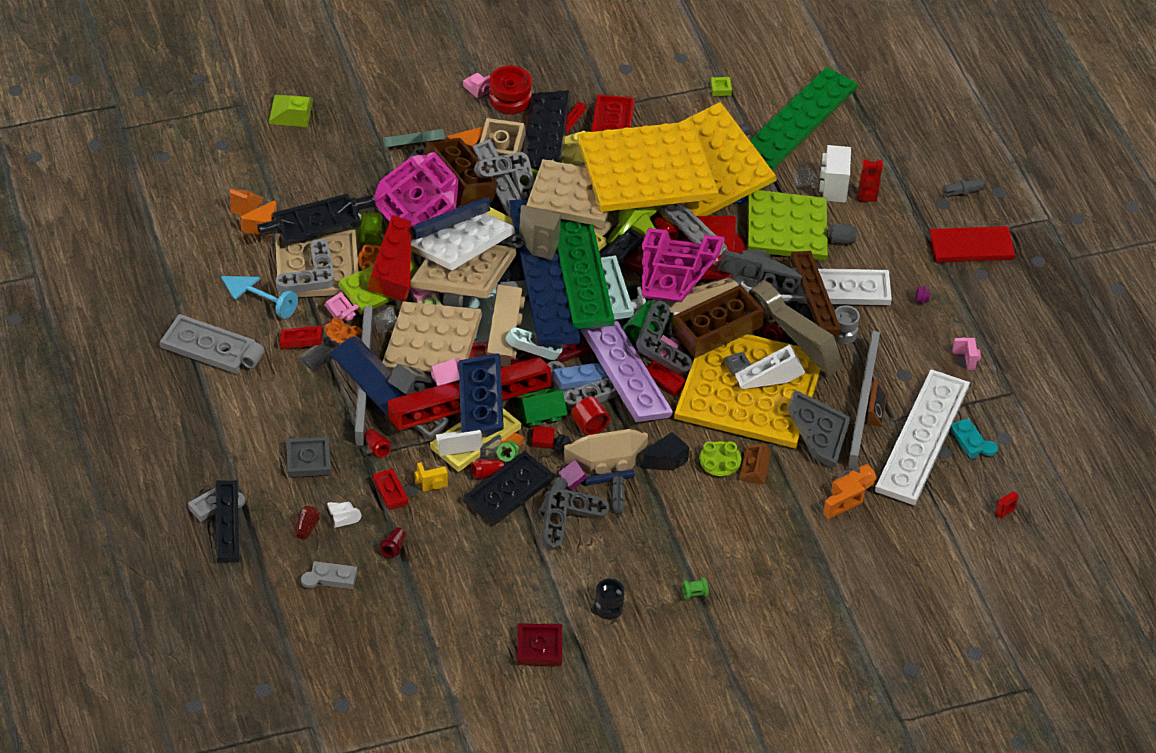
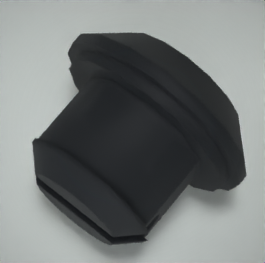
(561, 441)

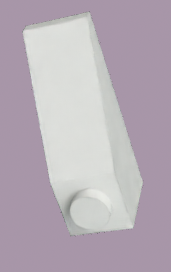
(772, 370)

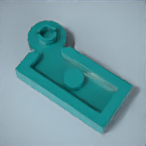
(971, 440)

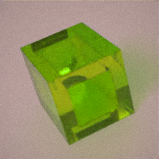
(371, 228)

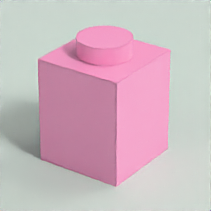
(446, 372)

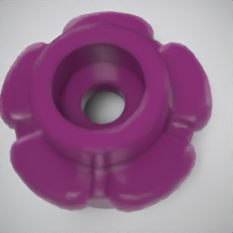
(922, 294)

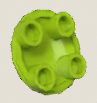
(720, 458)

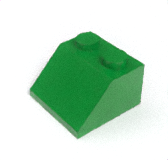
(541, 406)

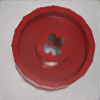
(510, 89)

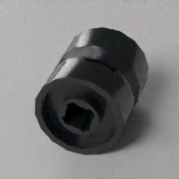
(609, 599)

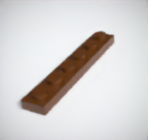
(815, 292)

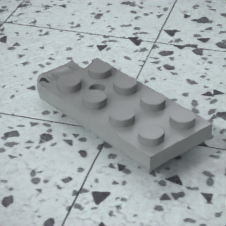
(206, 344)

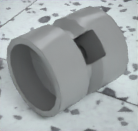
(849, 320)

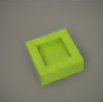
(721, 86)

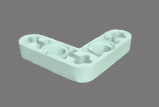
(523, 340)

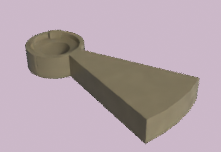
(811, 338)

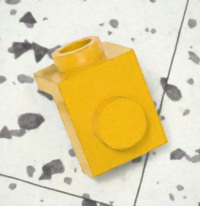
(432, 478)

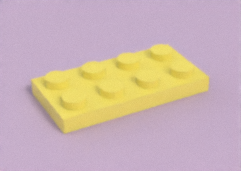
(462, 460)

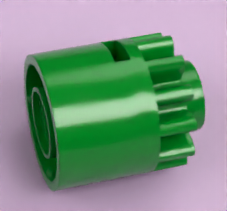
(634, 325)

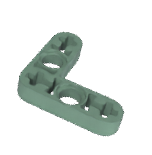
(413, 138)

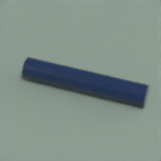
(609, 477)

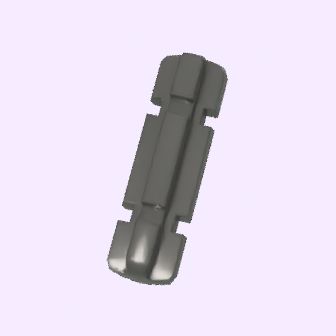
(618, 495)

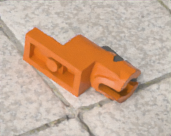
(849, 490)

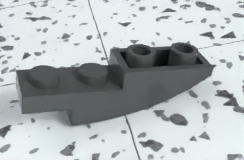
(760, 268)

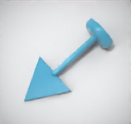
(285, 304)

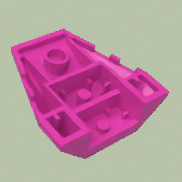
(675, 266)

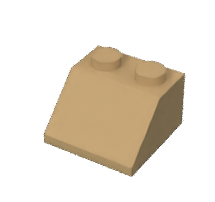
(505, 135)

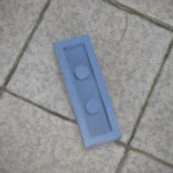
(578, 375)

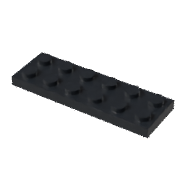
(546, 127)

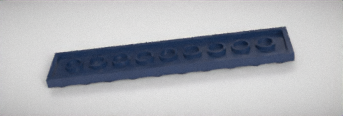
(545, 292)

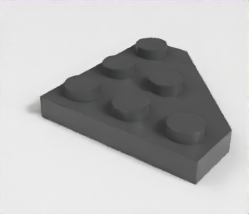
(819, 427)

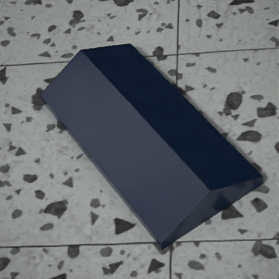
(451, 218)
(366, 371)
(481, 394)

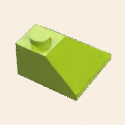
(291, 110)

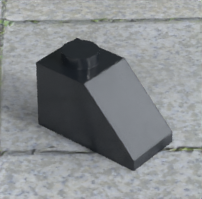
(665, 454)

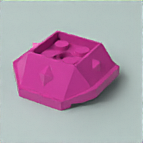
(417, 189)

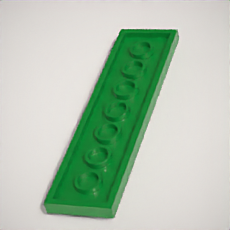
(802, 116)
(584, 276)

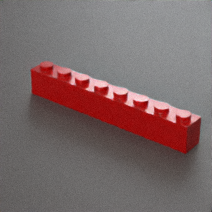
(445, 399)

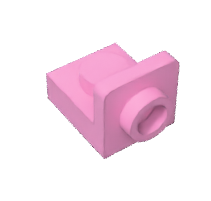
(477, 84)

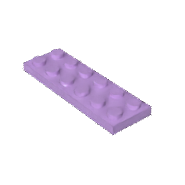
(627, 373)

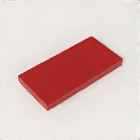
(612, 112)
(724, 227)
(972, 244)

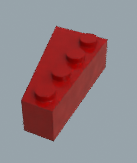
(393, 262)

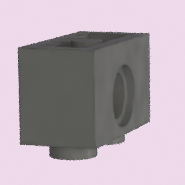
(410, 379)

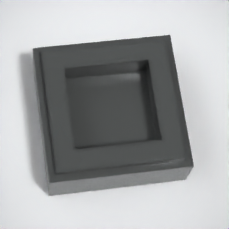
(736, 362)

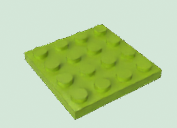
(787, 223)

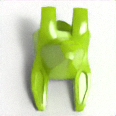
(636, 219)

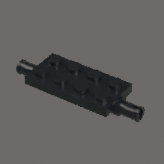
(317, 218)

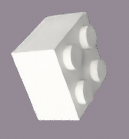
(835, 173)

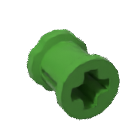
(502, 447)
(695, 588)

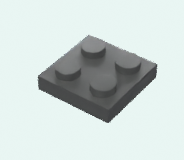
(308, 456)

